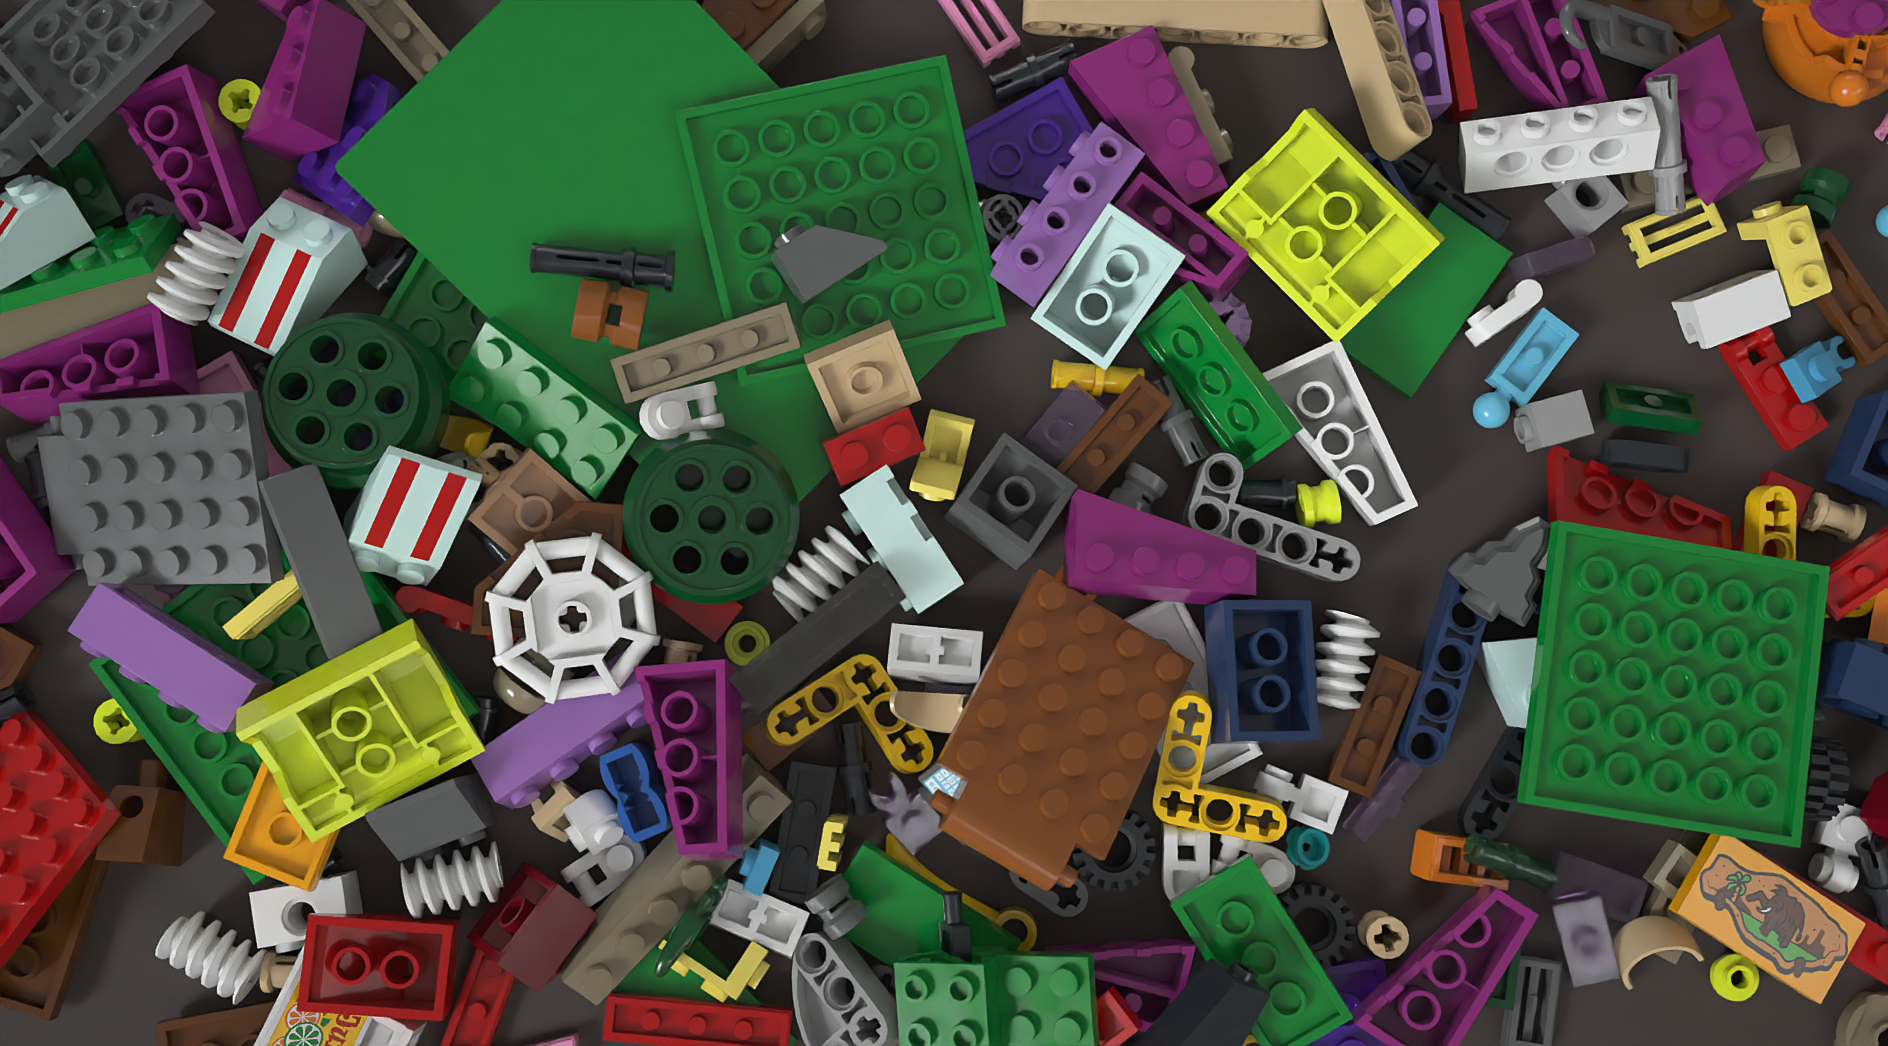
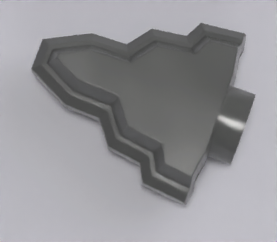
(1504, 573)

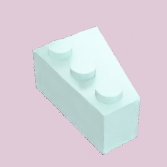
(900, 540)
(1509, 673)

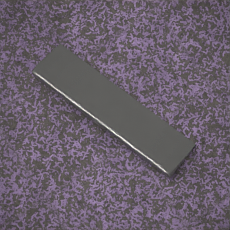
(320, 558)

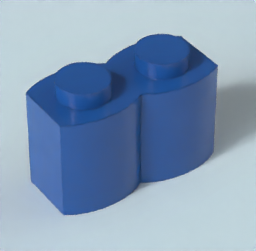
(633, 779)

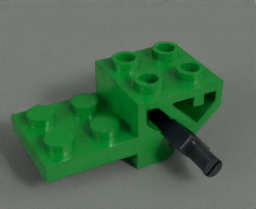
(993, 993)

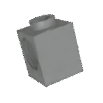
(1583, 220)
(1553, 421)

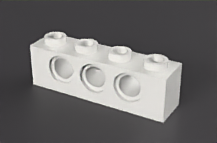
(1558, 145)

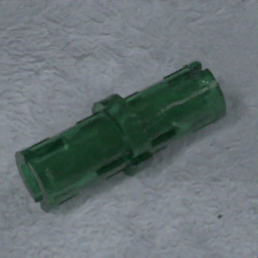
(1510, 861)

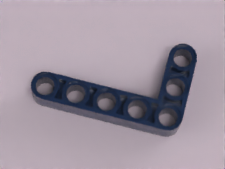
(1449, 683)

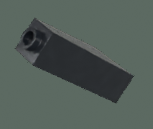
(1212, 1009)

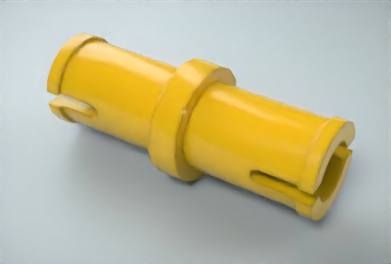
(1093, 377)

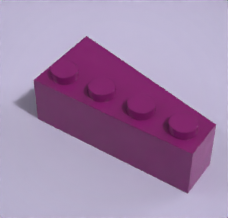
(193, 149)
(1146, 557)
(699, 751)

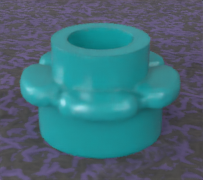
(1317, 847)

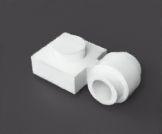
(1312, 800)
(1833, 868)

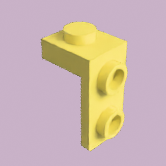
(1792, 249)
(943, 461)
(748, 971)

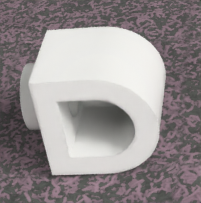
(593, 822)

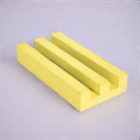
(1641, 243)
(265, 609)
(832, 841)

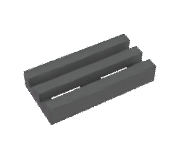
(1549, 1003)

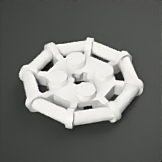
(551, 600)

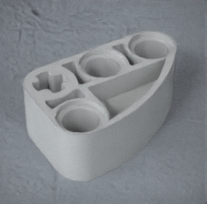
(821, 1000)

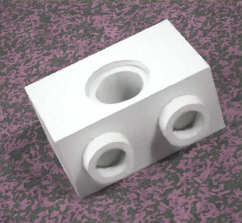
(279, 914)

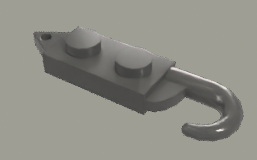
(1622, 33)

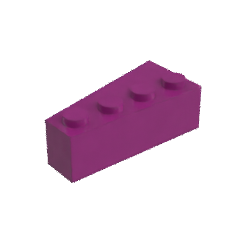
(1143, 102)
(118, 358)
(27, 552)
(1449, 976)

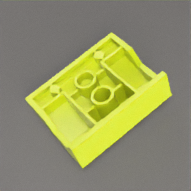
(1325, 224)
(359, 730)

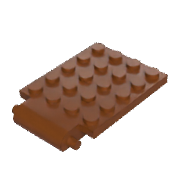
(1057, 734)

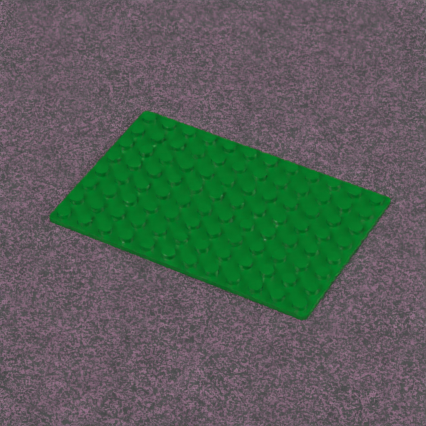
(568, 136)

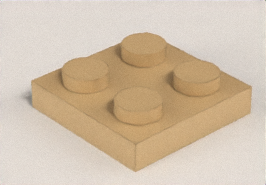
(862, 376)

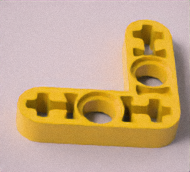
(1785, 521)
(849, 695)
(1188, 783)

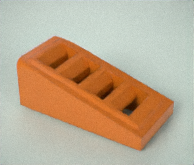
(1432, 861)

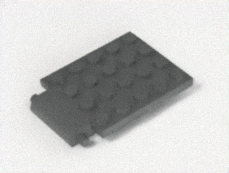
(76, 63)
(162, 489)

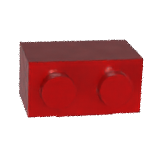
(872, 446)

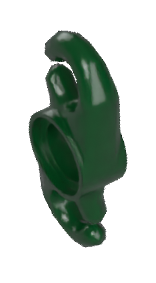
(691, 925)

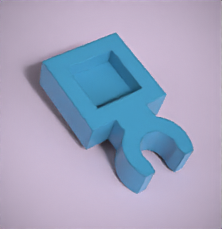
(1816, 368)
(758, 865)

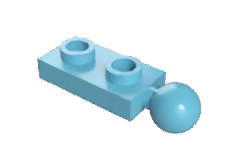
(1523, 367)

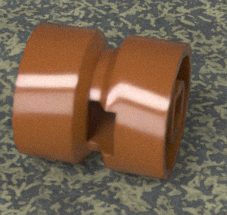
(593, 313)

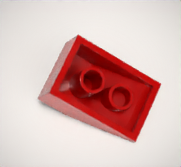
(379, 965)

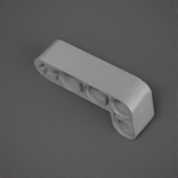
(1270, 528)

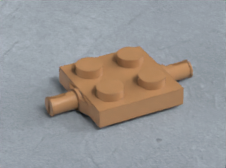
(520, 500)

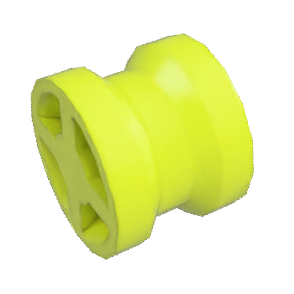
(233, 97)
(1318, 503)
(108, 728)

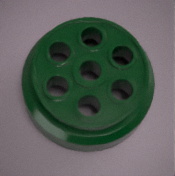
(407, 370)
(656, 485)

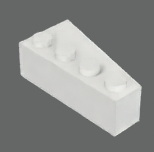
(1343, 431)

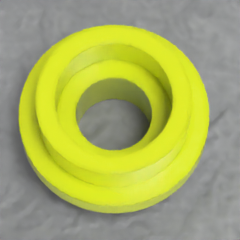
(737, 632)
(1721, 977)

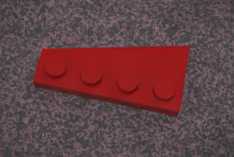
(1597, 498)

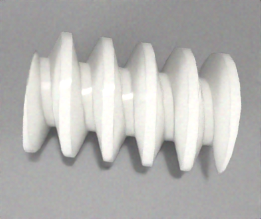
(198, 274)
(817, 573)
(1343, 659)
(452, 881)
(211, 956)

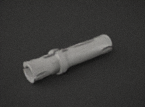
(1669, 163)

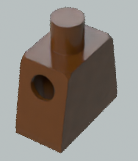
(149, 823)

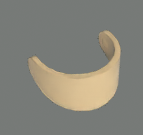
(928, 710)
(1648, 936)

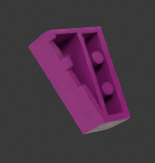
(1535, 55)
(308, 82)
(1713, 121)
(1211, 257)
(1142, 971)

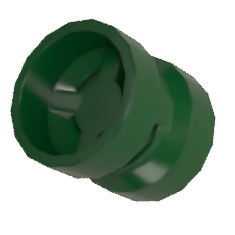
(1821, 193)

